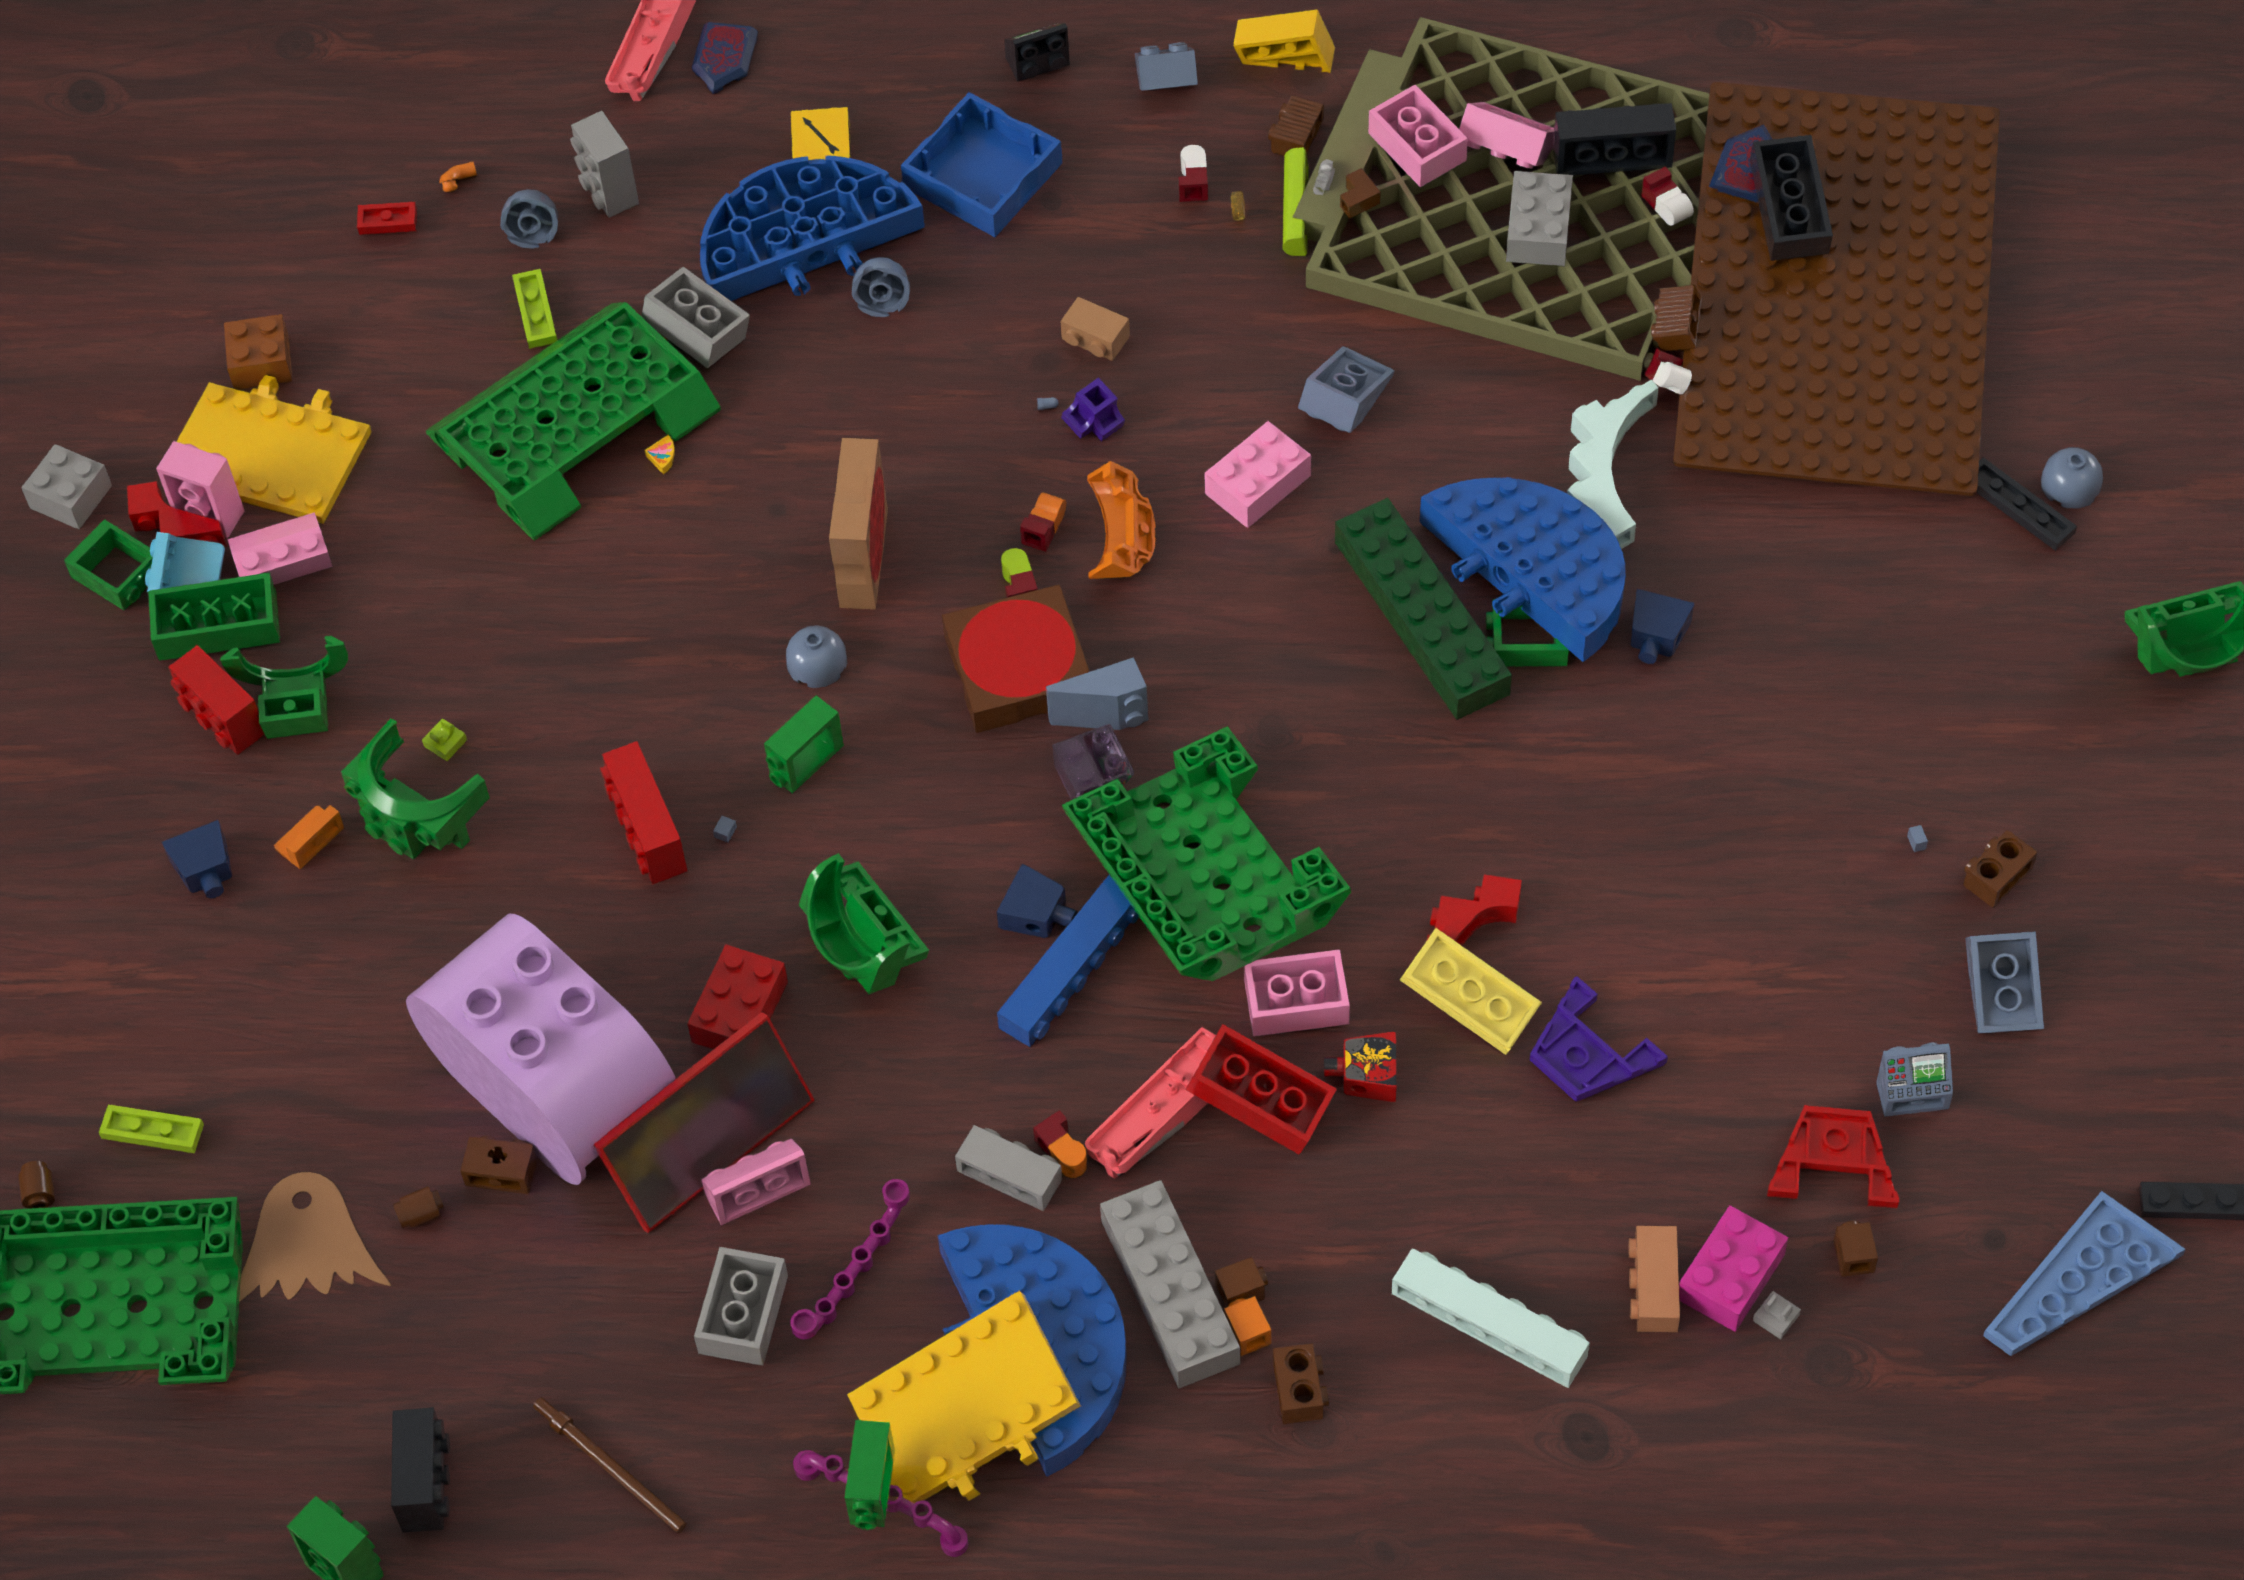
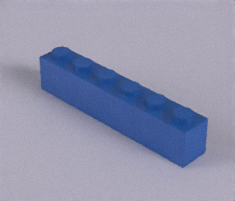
(1067, 964)

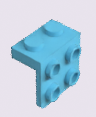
(183, 562)

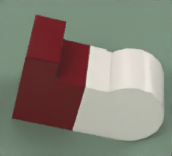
(1194, 183)
(1666, 197)
(1667, 372)

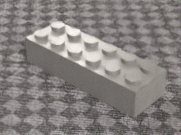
(1170, 1284)

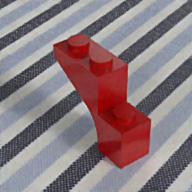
(150, 512)
(1492, 902)

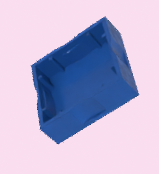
(982, 164)

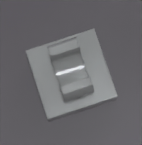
(1776, 1315)

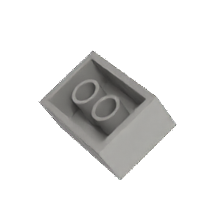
(604, 164)
(1539, 218)
(695, 317)
(741, 1306)

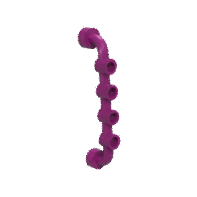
(807, 1323)
(952, 1539)

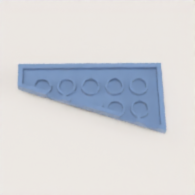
(2090, 1264)

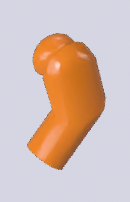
(455, 173)

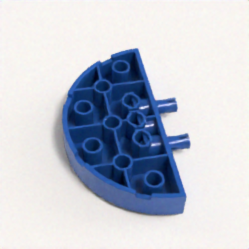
(800, 220)
(1536, 551)
(1071, 1308)

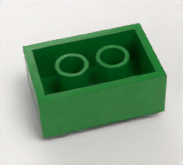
(332, 1544)

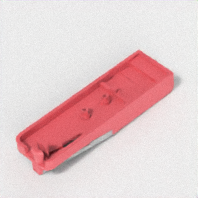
(651, 34)
(1156, 1107)

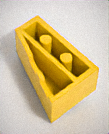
(1285, 39)

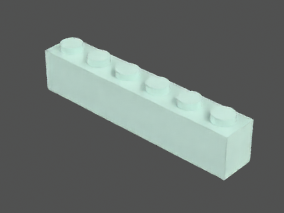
(1490, 1317)

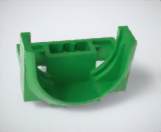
(399, 812)

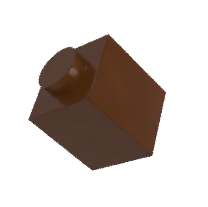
(1855, 1248)
(1241, 1281)

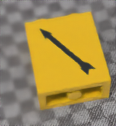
(821, 133)

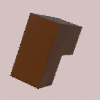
(1361, 194)

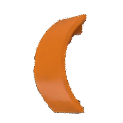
(1127, 522)

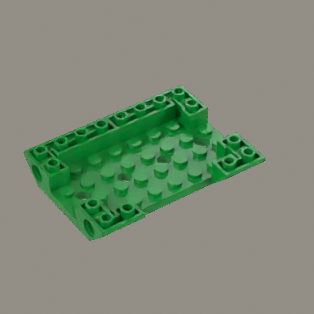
(554, 386)
(1176, 885)
(107, 1262)

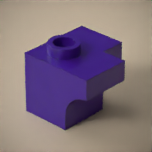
(1094, 411)

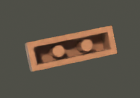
(1655, 1279)

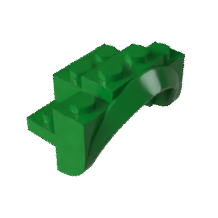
(2190, 631)
(864, 937)

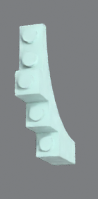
(1590, 461)

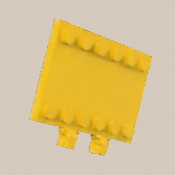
(276, 450)
(968, 1400)

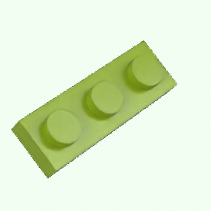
(534, 308)
(151, 1128)

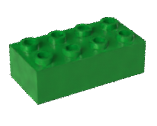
(214, 616)

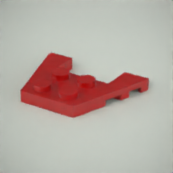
(1835, 1142)

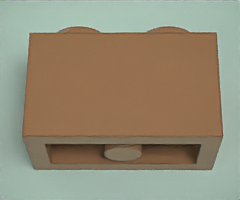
(1095, 329)

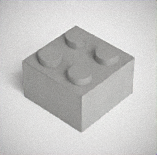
(66, 486)

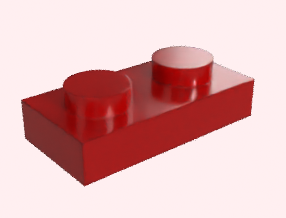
(386, 218)

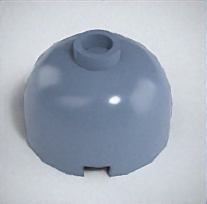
(529, 218)
(880, 287)
(2072, 477)
(816, 656)

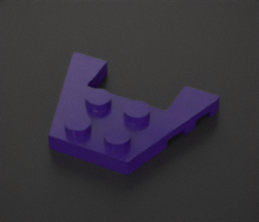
(1579, 1058)

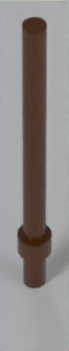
(563, 1424)

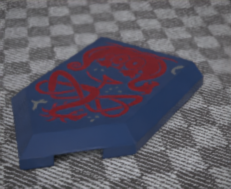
(724, 54)
(1733, 169)

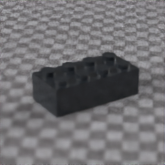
(1614, 139)
(1791, 197)

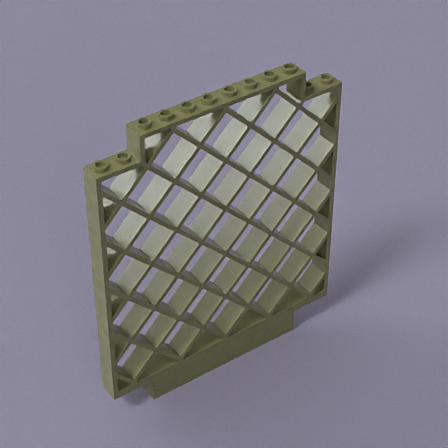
(1354, 148)

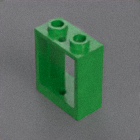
(95, 549)
(1523, 654)
(803, 744)
(869, 1474)

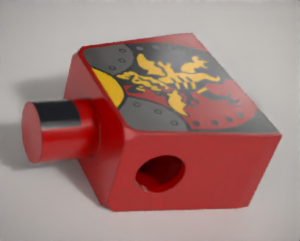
(1367, 1066)

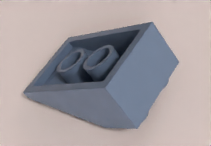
(1344, 389)
(1100, 698)
(2005, 982)

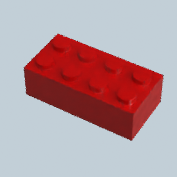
(643, 813)
(1261, 1089)

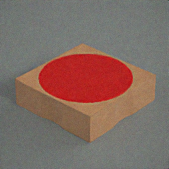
(858, 523)

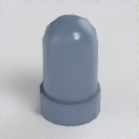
(1047, 403)

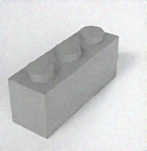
(1009, 1167)

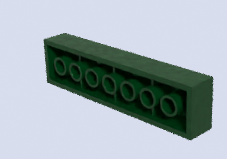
(1422, 608)

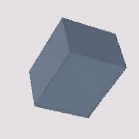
(724, 829)
(1917, 838)

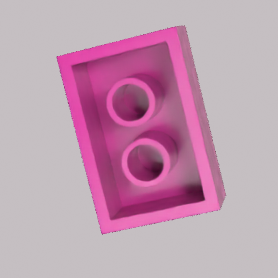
(1732, 1268)

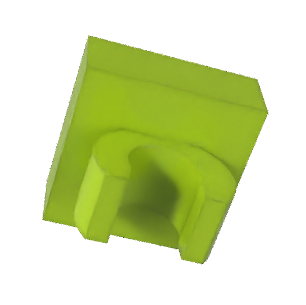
(444, 739)

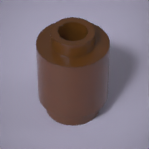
(36, 1185)
(418, 1207)

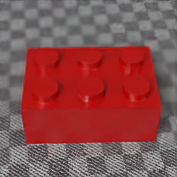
(216, 700)
(735, 994)

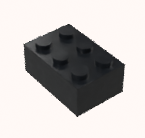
(419, 1470)

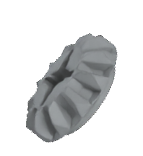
(1324, 177)

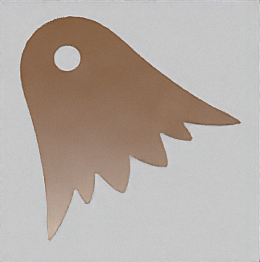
(305, 1241)

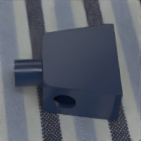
(1659, 624)
(201, 858)
(1034, 905)

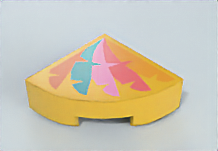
(661, 454)

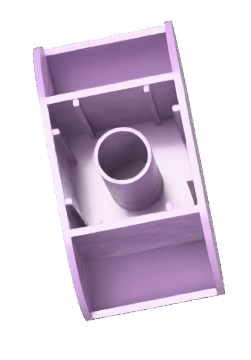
(538, 1043)

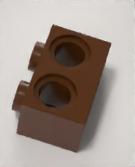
(2004, 871)
(1293, 1384)

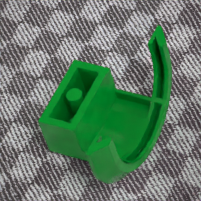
(291, 698)

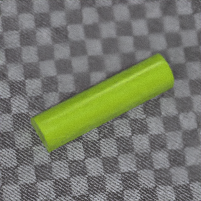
(1295, 182)

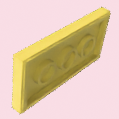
(1470, 991)

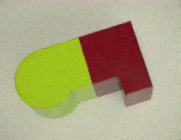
(1017, 572)

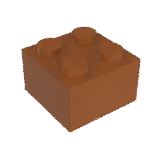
(257, 349)

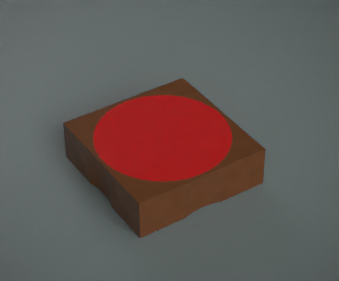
(1011, 654)

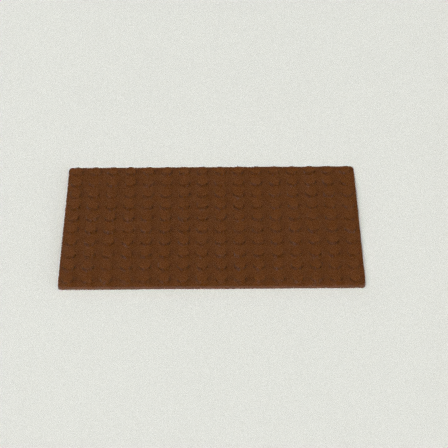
(1856, 355)

